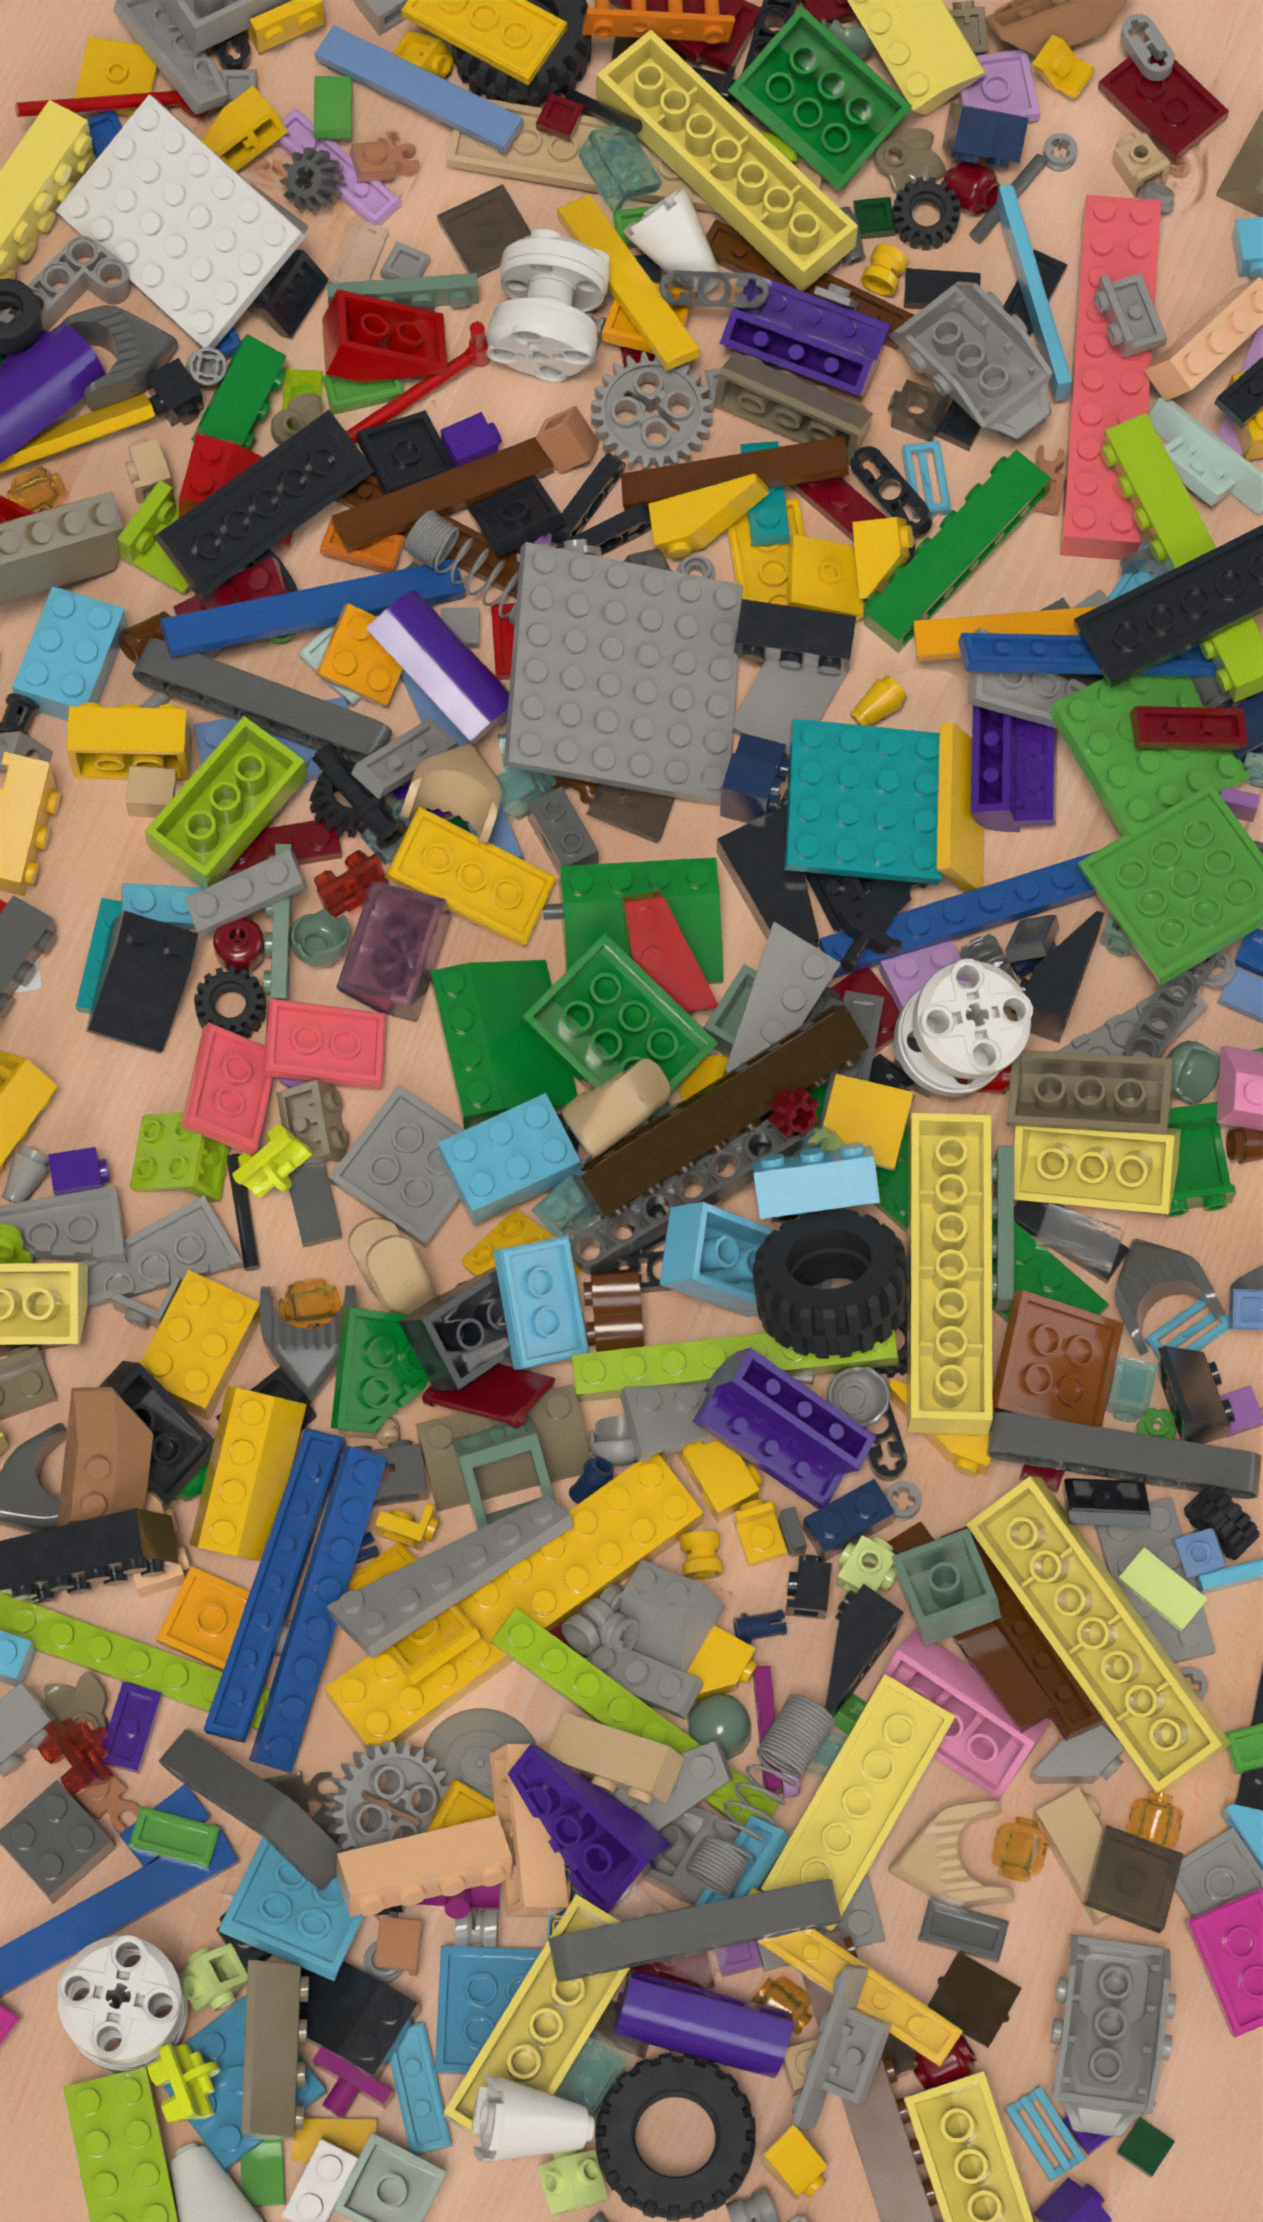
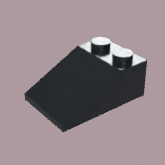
(1058, 980)
(141, 981)
(460, 1332)
(1193, 1395)
(179, 1441)
(862, 1634)
(357, 2018)

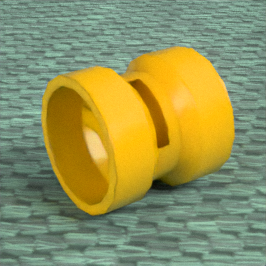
(886, 266)
(701, 1556)

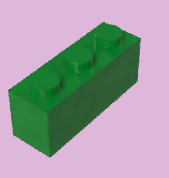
(243, 393)

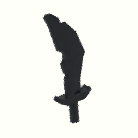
(869, 929)

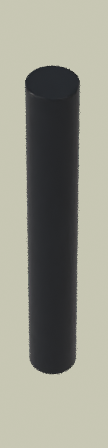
(606, 112)
(243, 1218)

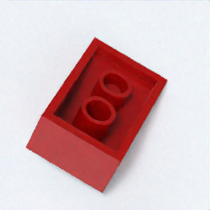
(381, 339)
(211, 467)

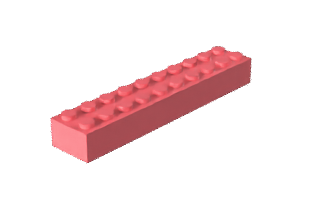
(1106, 389)

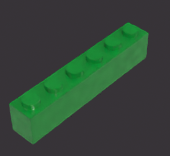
(956, 550)

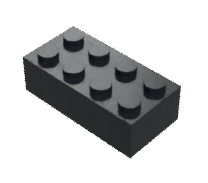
(87, 1554)

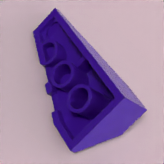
(596, 1834)

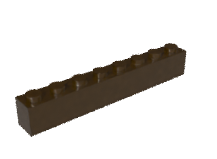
(718, 1112)

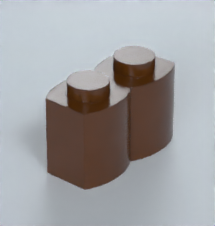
(615, 1310)

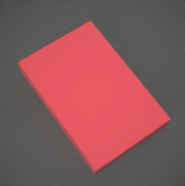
(324, 1044)
(228, 1090)

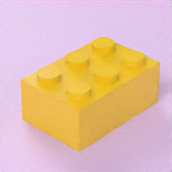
(110, 739)
(201, 1342)

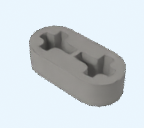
(1152, 42)

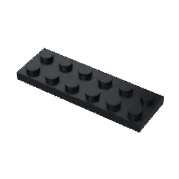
(263, 504)
(1176, 610)

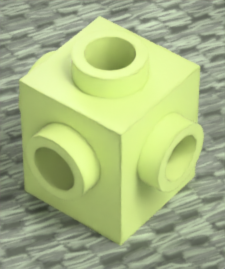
(867, 1552)
(213, 1978)
(572, 2181)

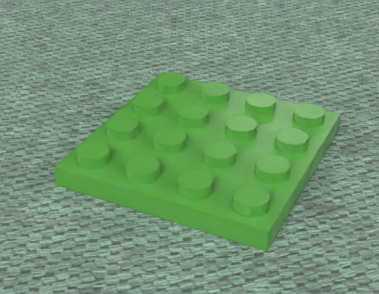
(1133, 780)
(1181, 883)

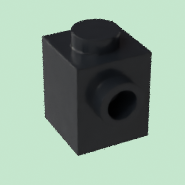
(174, 393)

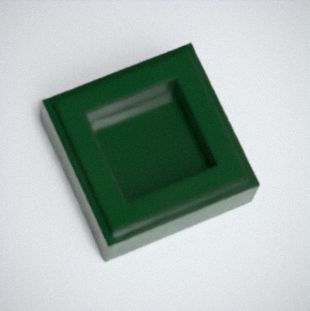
(874, 217)
(1145, 2147)

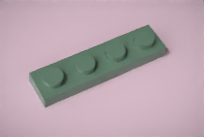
(419, 292)
(277, 943)
(1004, 1227)

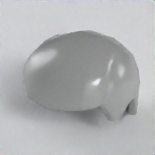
(859, 1394)
(613, 1441)

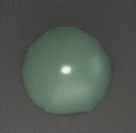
(854, 38)
(320, 938)
(1194, 1071)
(721, 1719)

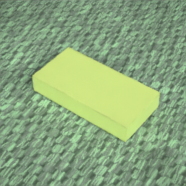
(1162, 1589)

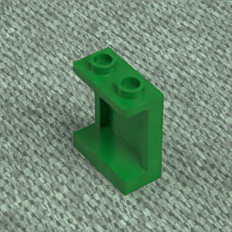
(1202, 1163)

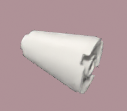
(675, 238)
(526, 2122)
(206, 2190)

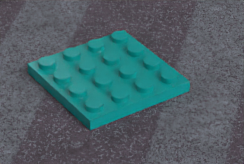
(862, 801)

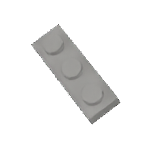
(398, 759)
(245, 892)
(649, 1679)

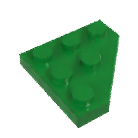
(374, 1370)

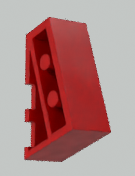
(663, 952)

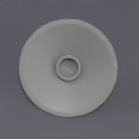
(465, 1742)

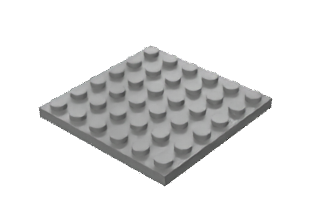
(622, 674)

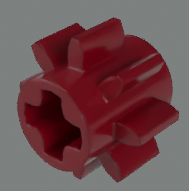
(793, 1111)

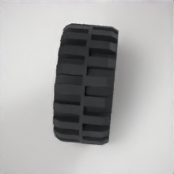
(558, 73)
(833, 1318)
(679, 2078)

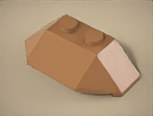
(1032, 22)
(103, 1457)

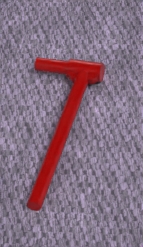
(106, 103)
(473, 356)

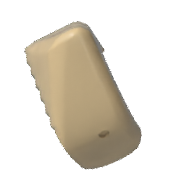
(457, 783)
(617, 1106)
(390, 1265)
(933, 1863)

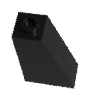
(756, 865)

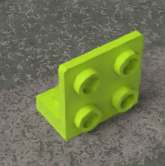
(138, 541)
(177, 1159)

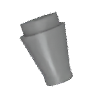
(25, 1174)

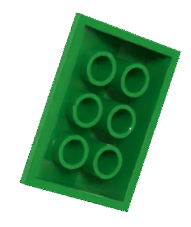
(819, 98)
(593, 905)
(611, 1017)
(487, 1048)

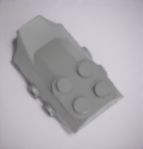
(979, 358)
(1111, 2033)

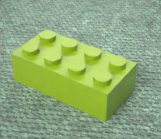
(226, 803)
(121, 2149)

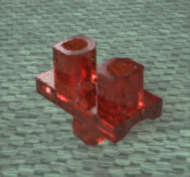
(352, 886)
(82, 1750)

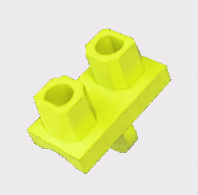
(272, 1163)
(188, 2079)

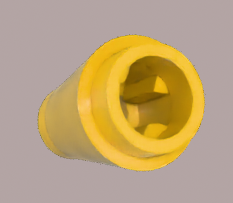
(879, 702)

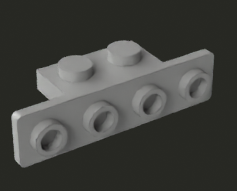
(845, 2053)

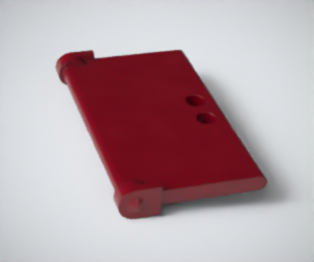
(495, 1394)

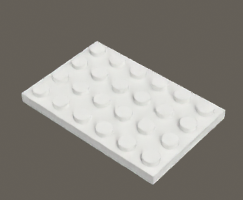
(181, 223)

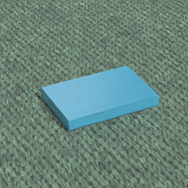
(541, 1302)

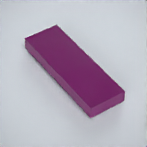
(765, 1718)

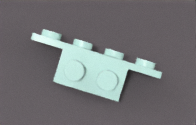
(1204, 460)

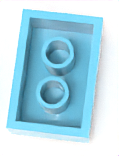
(70, 652)
(508, 1158)
(712, 1256)

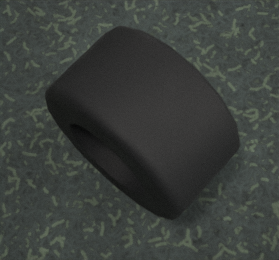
(26, 330)

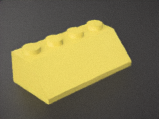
(920, 49)
(1096, 1168)
(42, 1303)
(969, 2152)

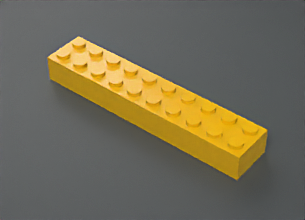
(612, 1532)

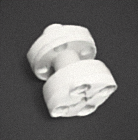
(550, 291)
(962, 1028)
(110, 1985)

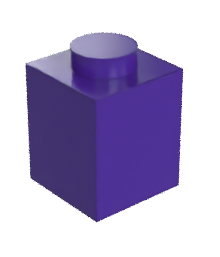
(470, 439)
(77, 1171)
(1073, 2204)

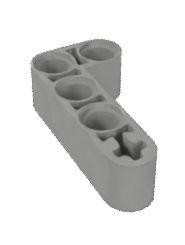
(79, 279)

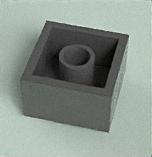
(55, 1842)

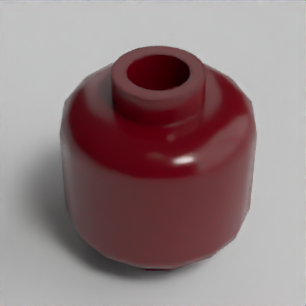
(974, 186)
(239, 944)
(955, 2066)

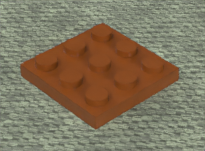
(1056, 1361)

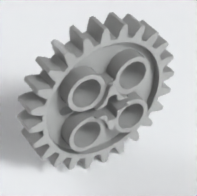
(630, 436)
(405, 1774)

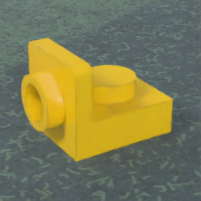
(425, 52)
(1061, 68)
(402, 1528)
(759, 1532)

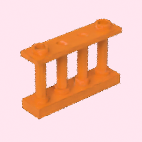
(667, 25)

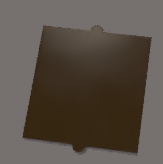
(974, 1999)

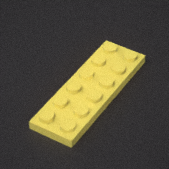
(862, 1792)

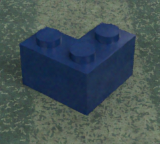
(984, 133)
(753, 779)

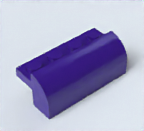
(809, 336)
(43, 384)
(442, 665)
(1012, 771)
(782, 1426)
(702, 2024)

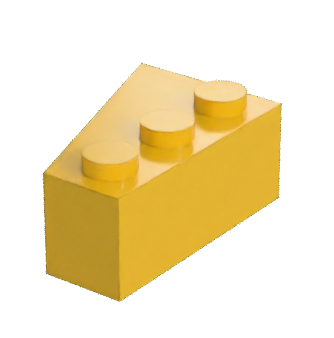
(25, 807)

